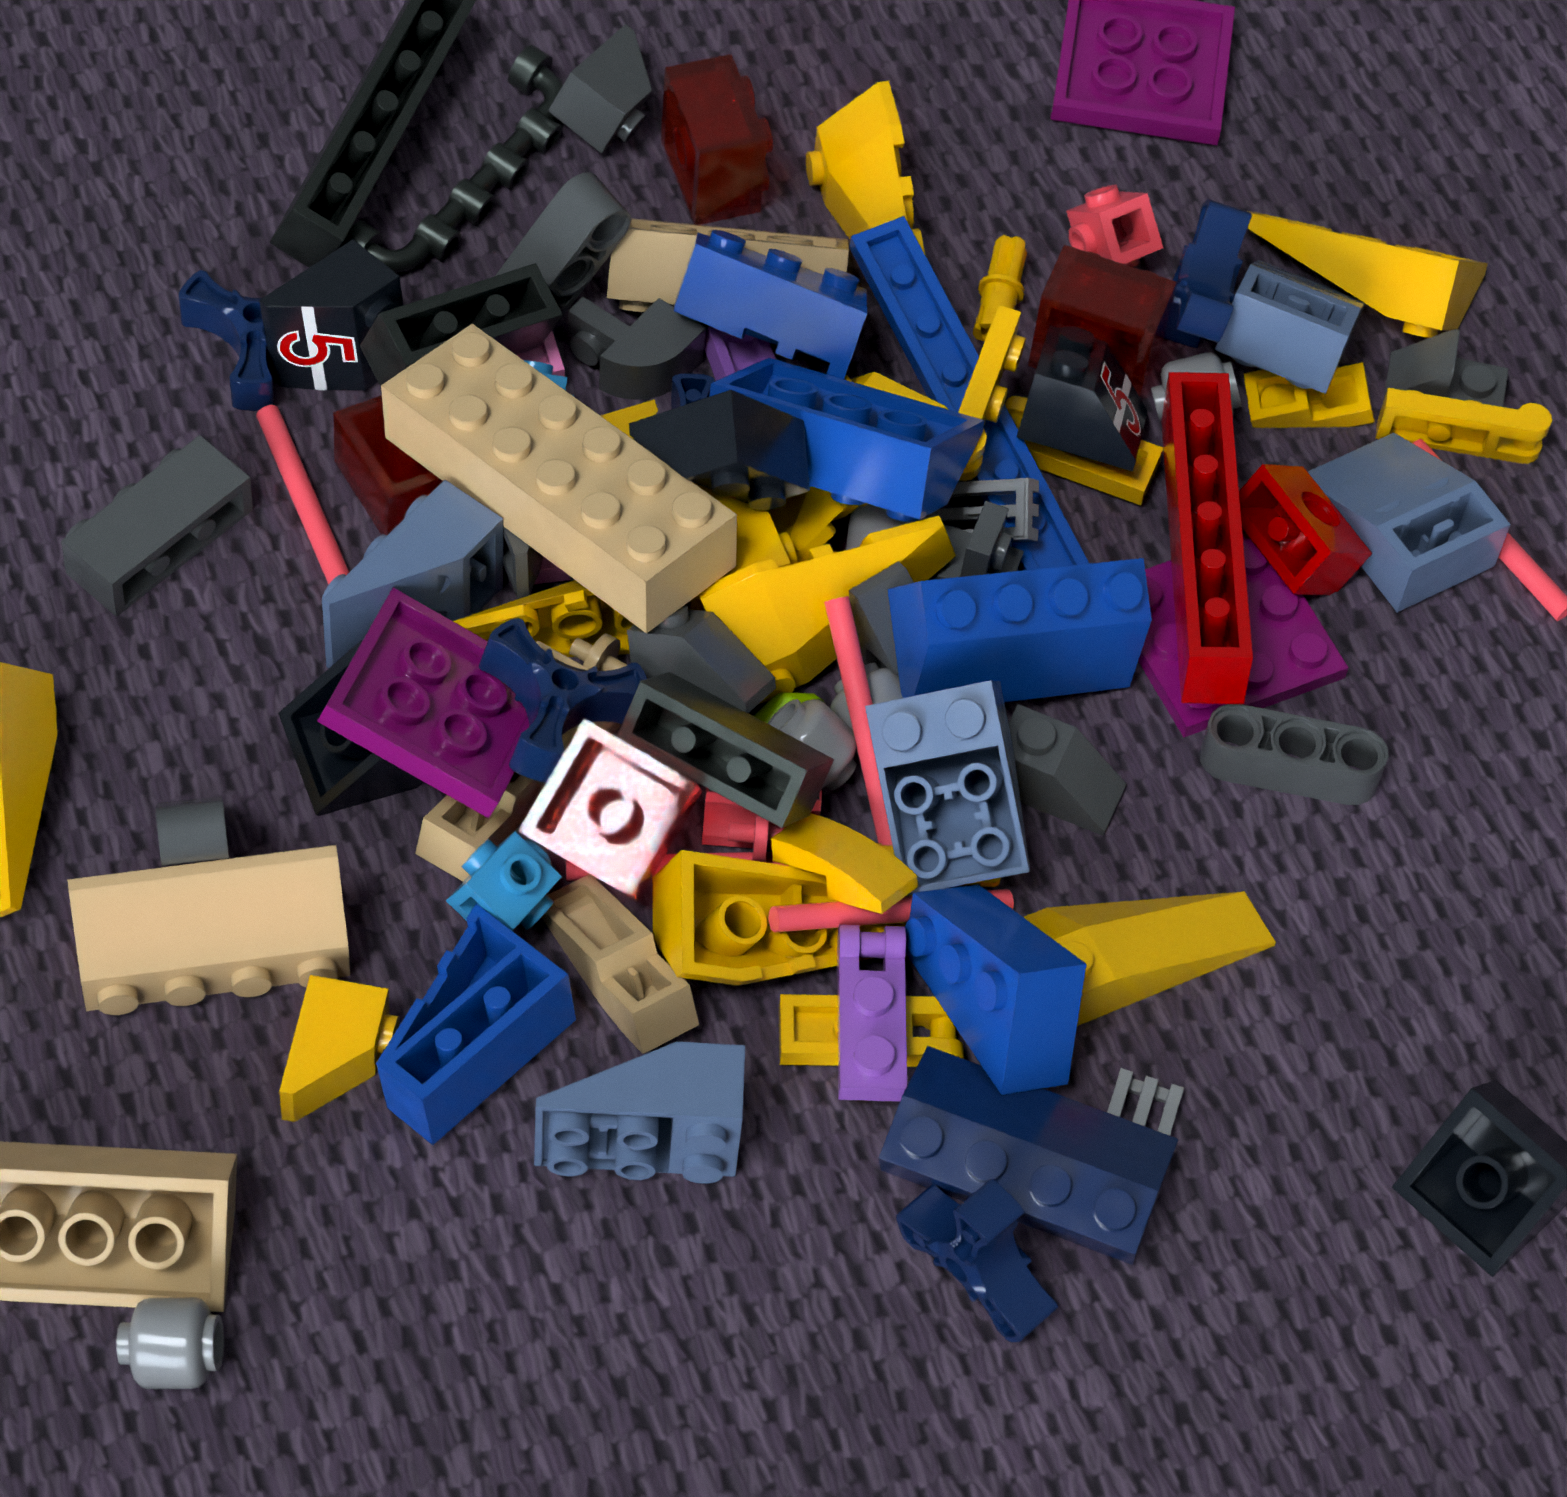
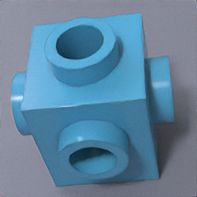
(507, 882)

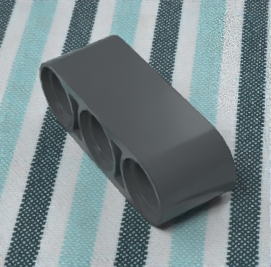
(572, 237)
(1322, 748)
(191, 831)

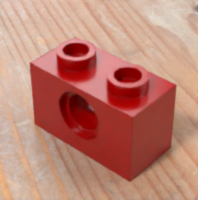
(1300, 530)

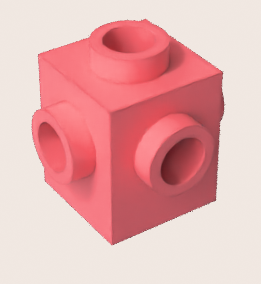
(1115, 225)

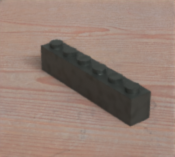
(369, 128)

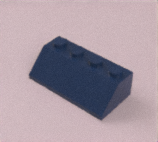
(1061, 1159)

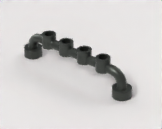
(471, 196)

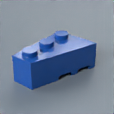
(773, 300)
(999, 983)
(474, 1027)

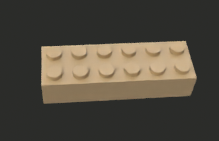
(560, 477)

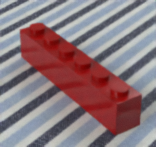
(1206, 539)

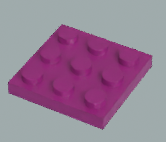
(1145, 67)
(1287, 643)
(427, 704)

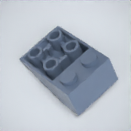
(1289, 326)
(1415, 516)
(439, 555)
(950, 785)
(648, 1116)

